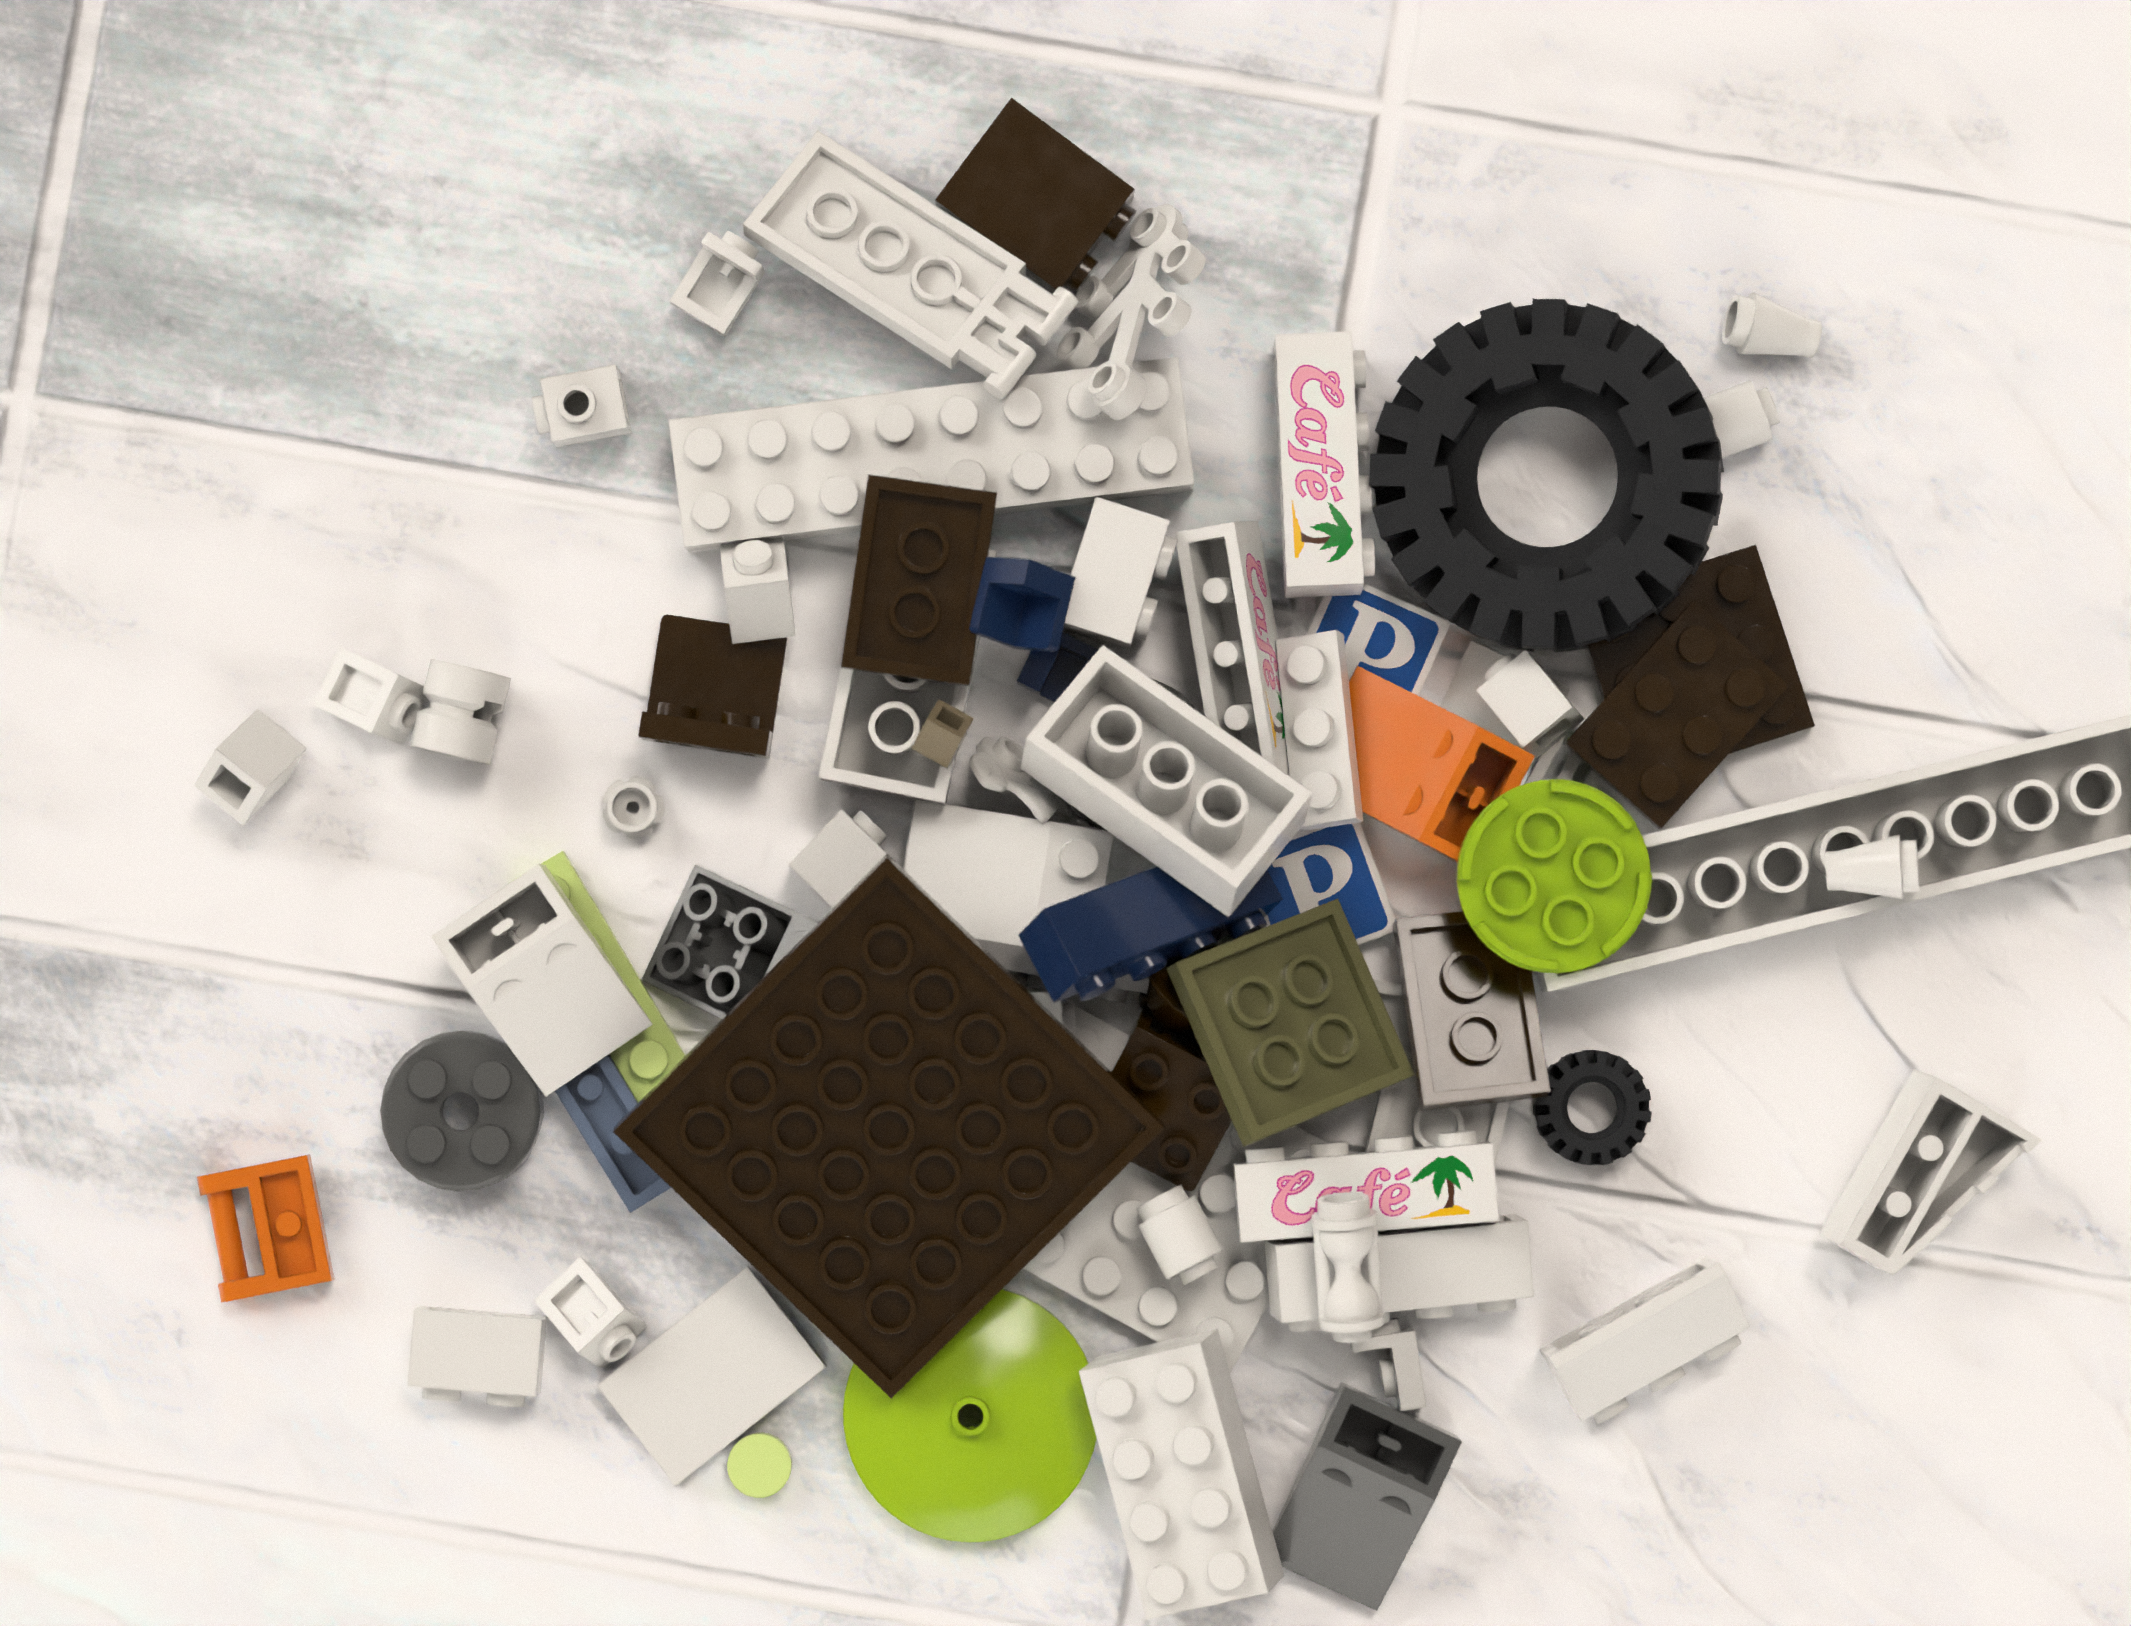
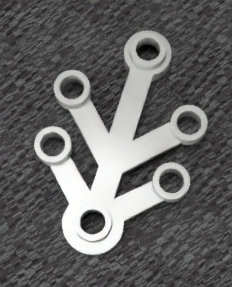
(1155, 241)

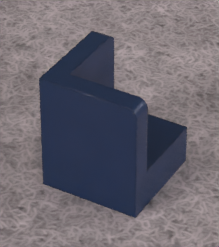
(1021, 604)
(1053, 672)

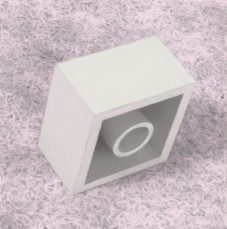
(1114, 573)

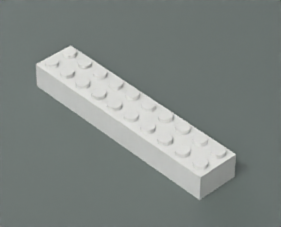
(1972, 826)

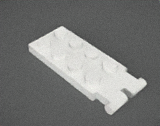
(907, 263)

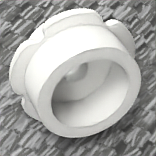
(650, 807)

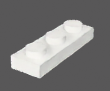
(1320, 726)

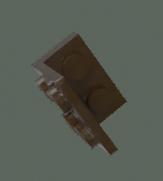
(713, 690)
(1180, 1090)

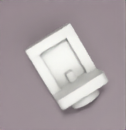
(719, 281)

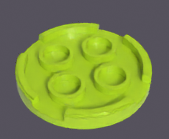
(1553, 876)

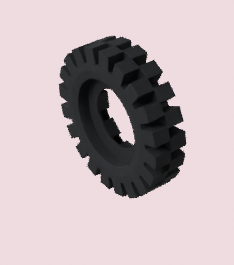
(1522, 362)

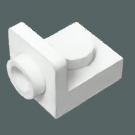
(371, 697)
(590, 1314)
(1402, 1371)

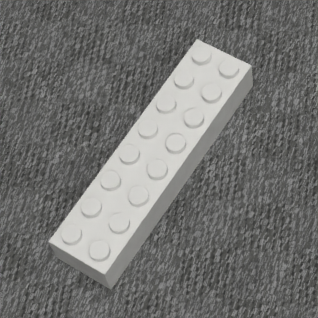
(1041, 447)

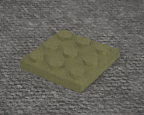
(1290, 1022)

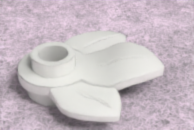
(998, 769)

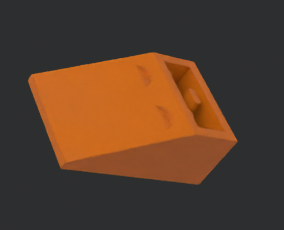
(1425, 765)

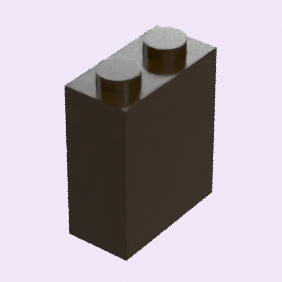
(1038, 198)

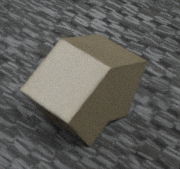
(942, 733)

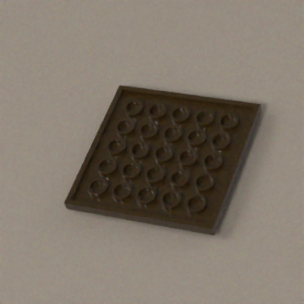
(889, 1126)

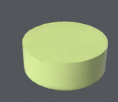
(759, 1465)

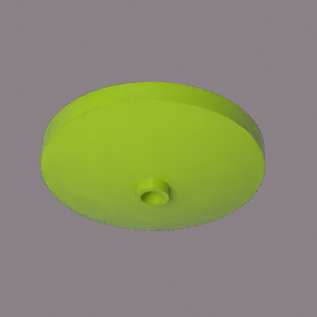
(990, 1476)

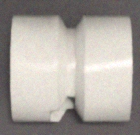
(460, 711)

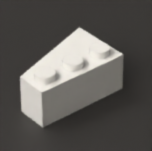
(1921, 1171)

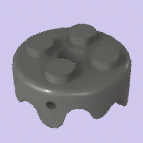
(507, 1118)

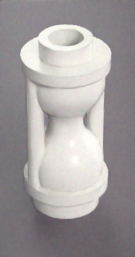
(1346, 1234)

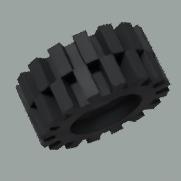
(1630, 1117)

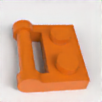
(286, 1226)

